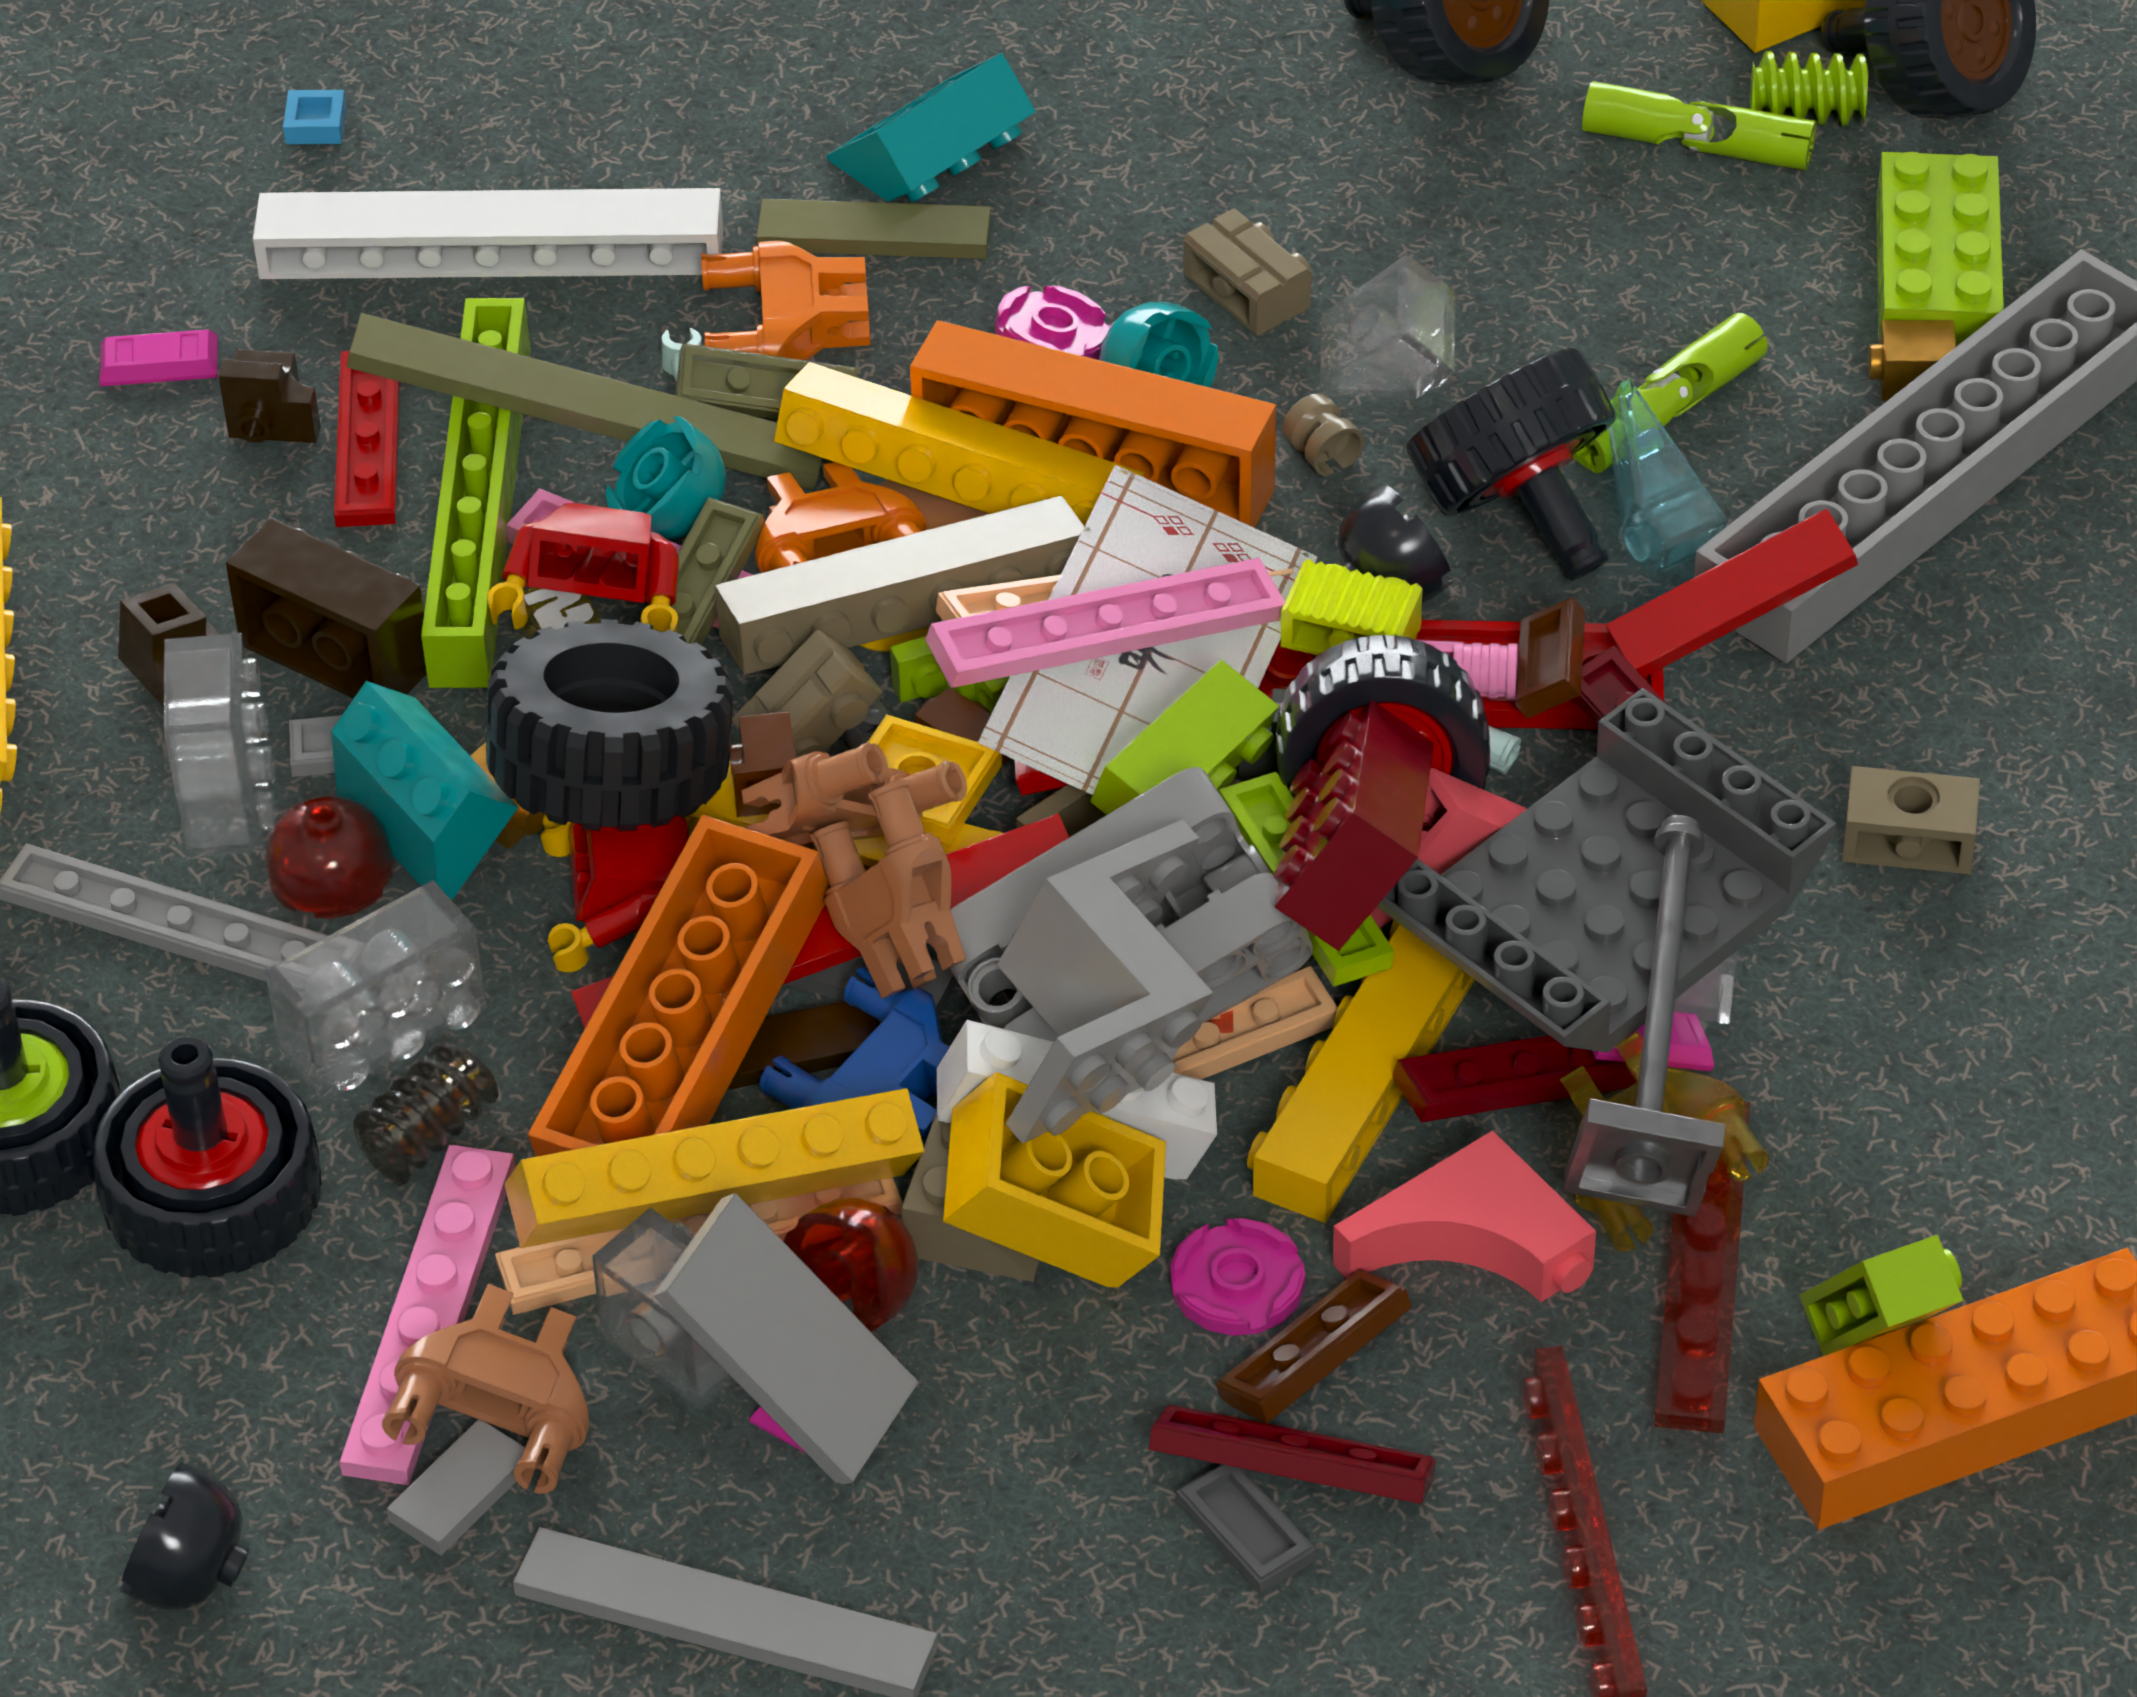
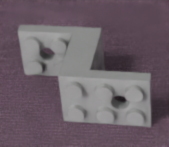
(1104, 981)

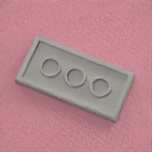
(786, 1339)

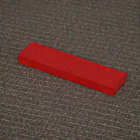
(366, 448)
(1732, 593)

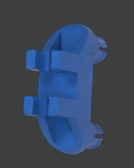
(894, 1056)

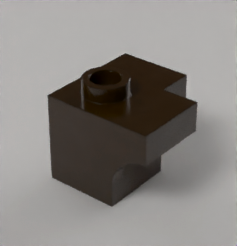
(266, 399)
(146, 624)

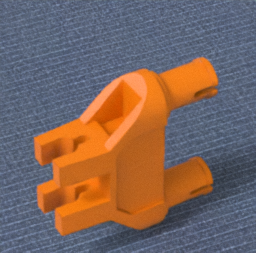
(801, 299)
(831, 519)

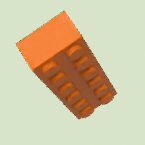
(1175, 431)
(687, 991)
(1956, 1391)

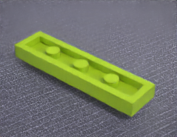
(1260, 815)

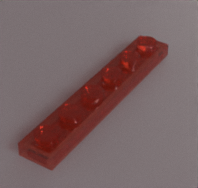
(1701, 1308)
(1578, 1509)

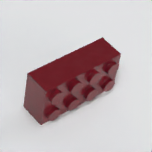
(1353, 824)

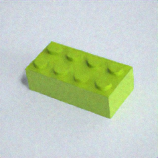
(1939, 239)

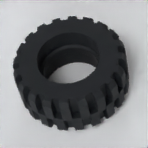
(608, 725)

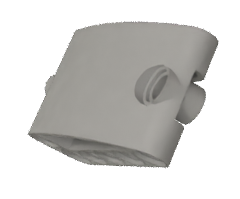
(1214, 917)

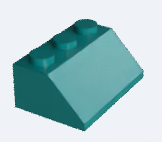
(937, 132)
(419, 784)

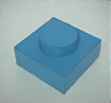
(314, 117)

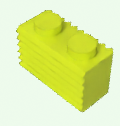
(1340, 605)

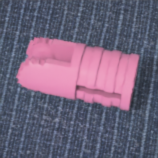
(1490, 666)

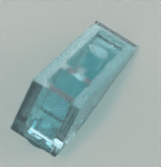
(1659, 496)

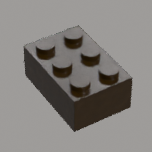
(326, 611)

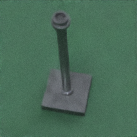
(1639, 1150)

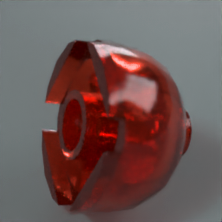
(329, 857)
(859, 1254)

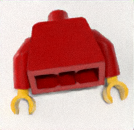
(594, 555)
(613, 881)

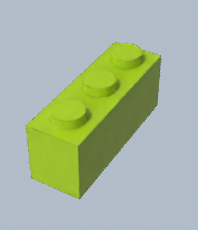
(1207, 727)
(1883, 1294)

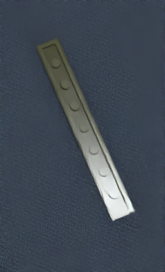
(565, 395)

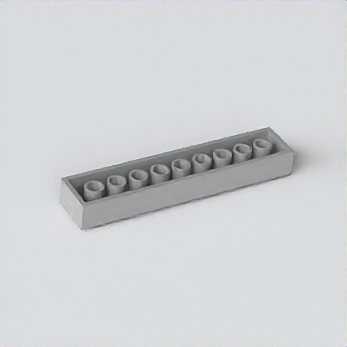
(1947, 442)

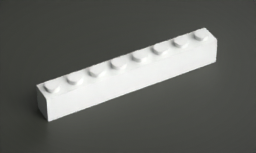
(486, 233)

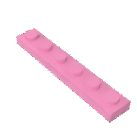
(1104, 622)
(430, 1298)

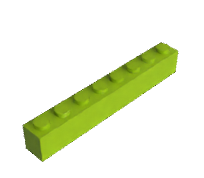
(473, 513)

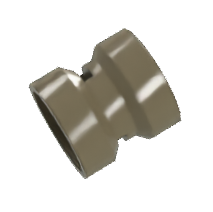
(1319, 431)

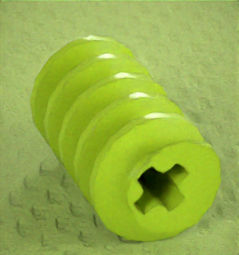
(1810, 87)

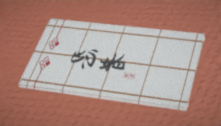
(1088, 711)

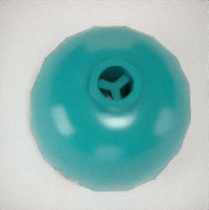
(1164, 342)
(668, 476)

